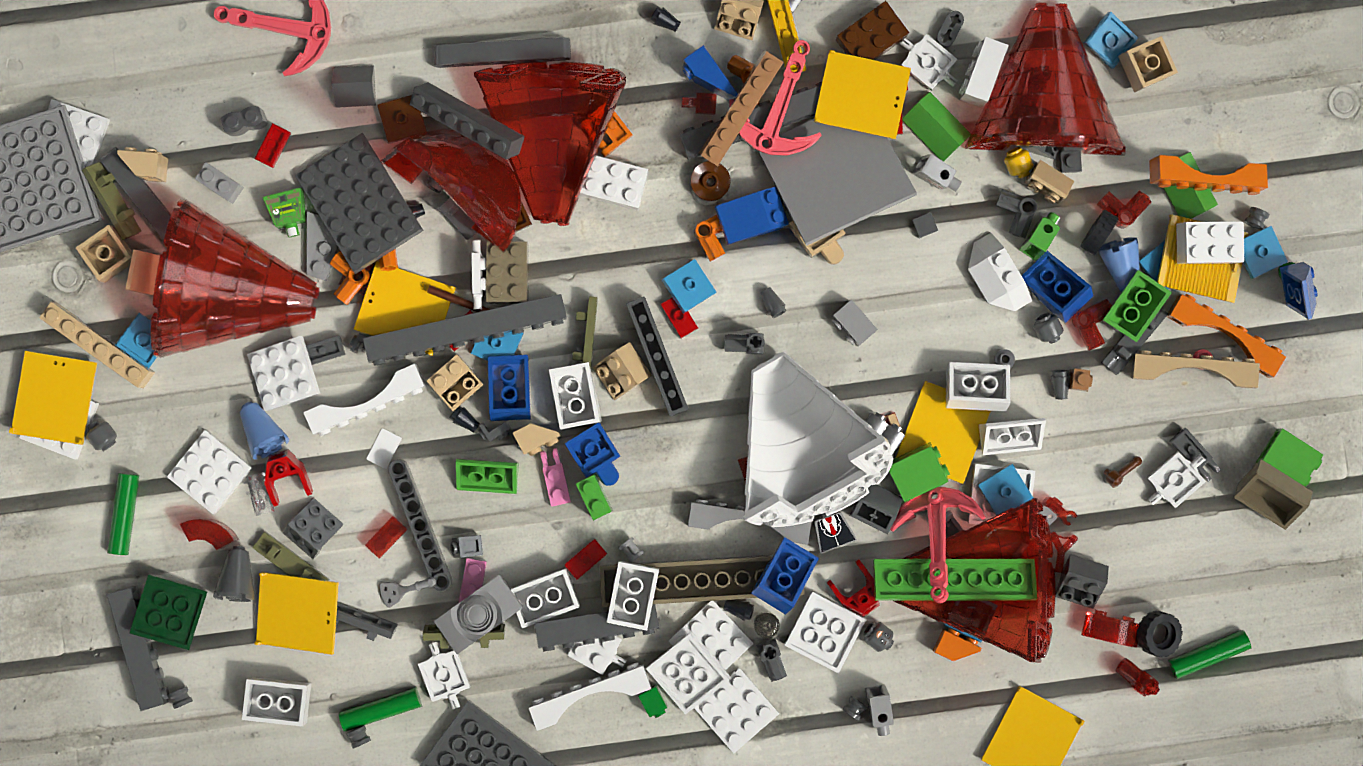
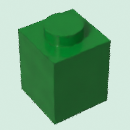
(653, 702)

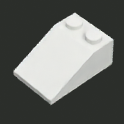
(575, 395)

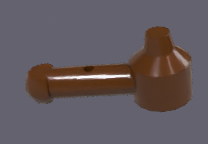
(1115, 477)

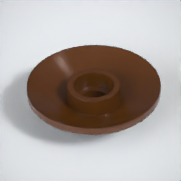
(706, 171)

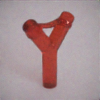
(1062, 549)

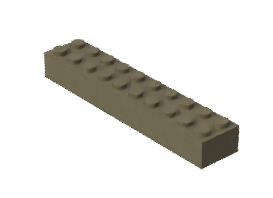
(696, 579)

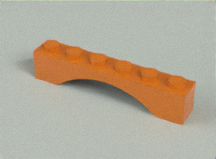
(1172, 171)
(1188, 313)

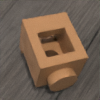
(1080, 379)

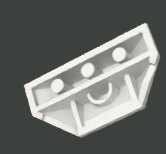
(997, 275)

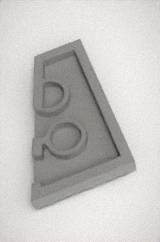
(320, 248)

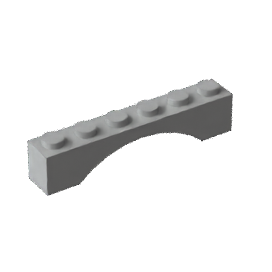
(707, 516)

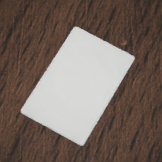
(384, 448)

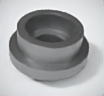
(998, 357)

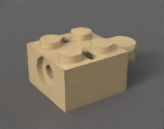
(827, 246)

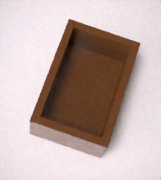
(873, 33)

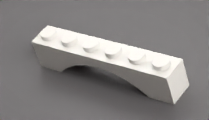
(404, 382)
(631, 682)

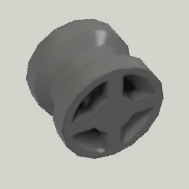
(1256, 218)
(180, 697)
(854, 708)
(358, 736)

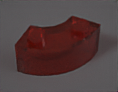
(209, 530)
(1110, 629)

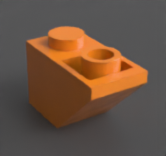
(954, 647)

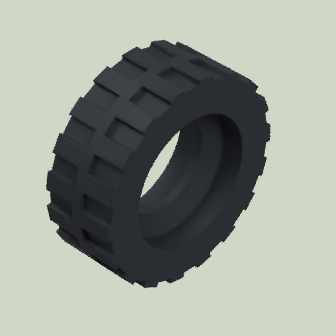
(1099, 232)
(1171, 640)

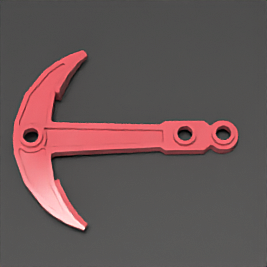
(295, 28)
(771, 128)
(937, 528)

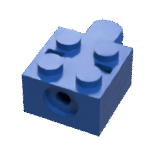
(595, 454)

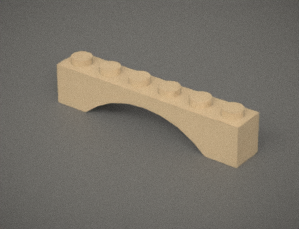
(96, 345)
(1239, 374)

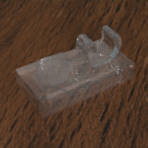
(259, 495)

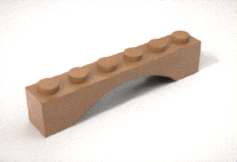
(742, 107)

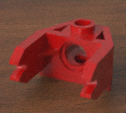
(290, 466)
(854, 602)

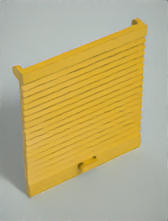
(862, 94)
(1207, 280)
(400, 302)
(53, 398)
(949, 429)
(296, 613)
(1032, 733)

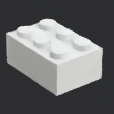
(982, 72)
(615, 183)
(1210, 242)
(978, 386)
(633, 595)
(545, 597)
(276, 701)

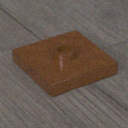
(401, 119)

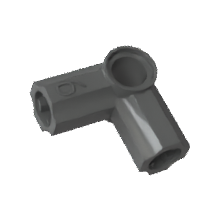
(1022, 219)
(750, 343)
(771, 657)

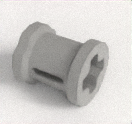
(625, 548)

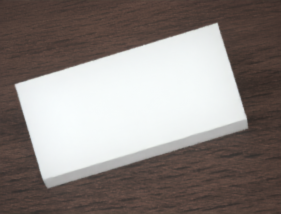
(1012, 436)

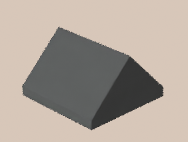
(354, 86)

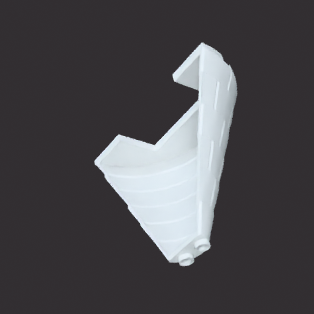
(805, 448)

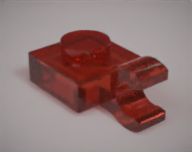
(703, 103)
(1056, 506)

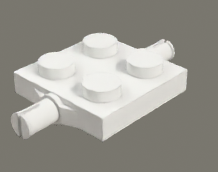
(929, 62)
(478, 270)
(1176, 479)
(597, 655)
(444, 675)

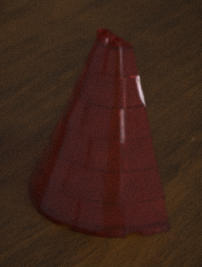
(1047, 92)
(563, 120)
(469, 174)
(221, 286)
(1012, 625)

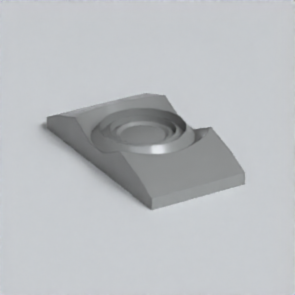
(478, 614)

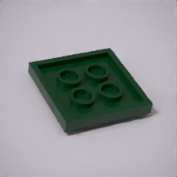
(168, 612)

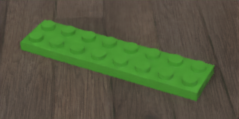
(966, 579)

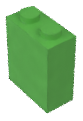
(1291, 456)
(919, 471)
(594, 497)

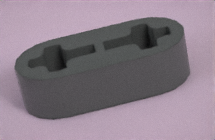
(954, 31)

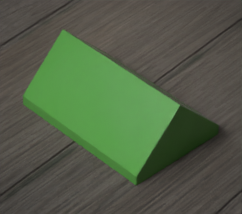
(936, 126)
(1187, 201)
(1137, 305)
(487, 476)

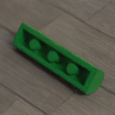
(123, 514)
(1209, 654)
(380, 709)

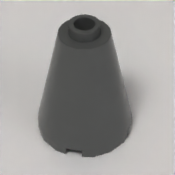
(236, 577)

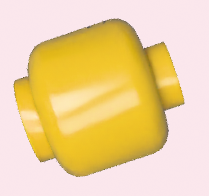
(1018, 162)

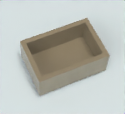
(507, 273)
(1273, 494)

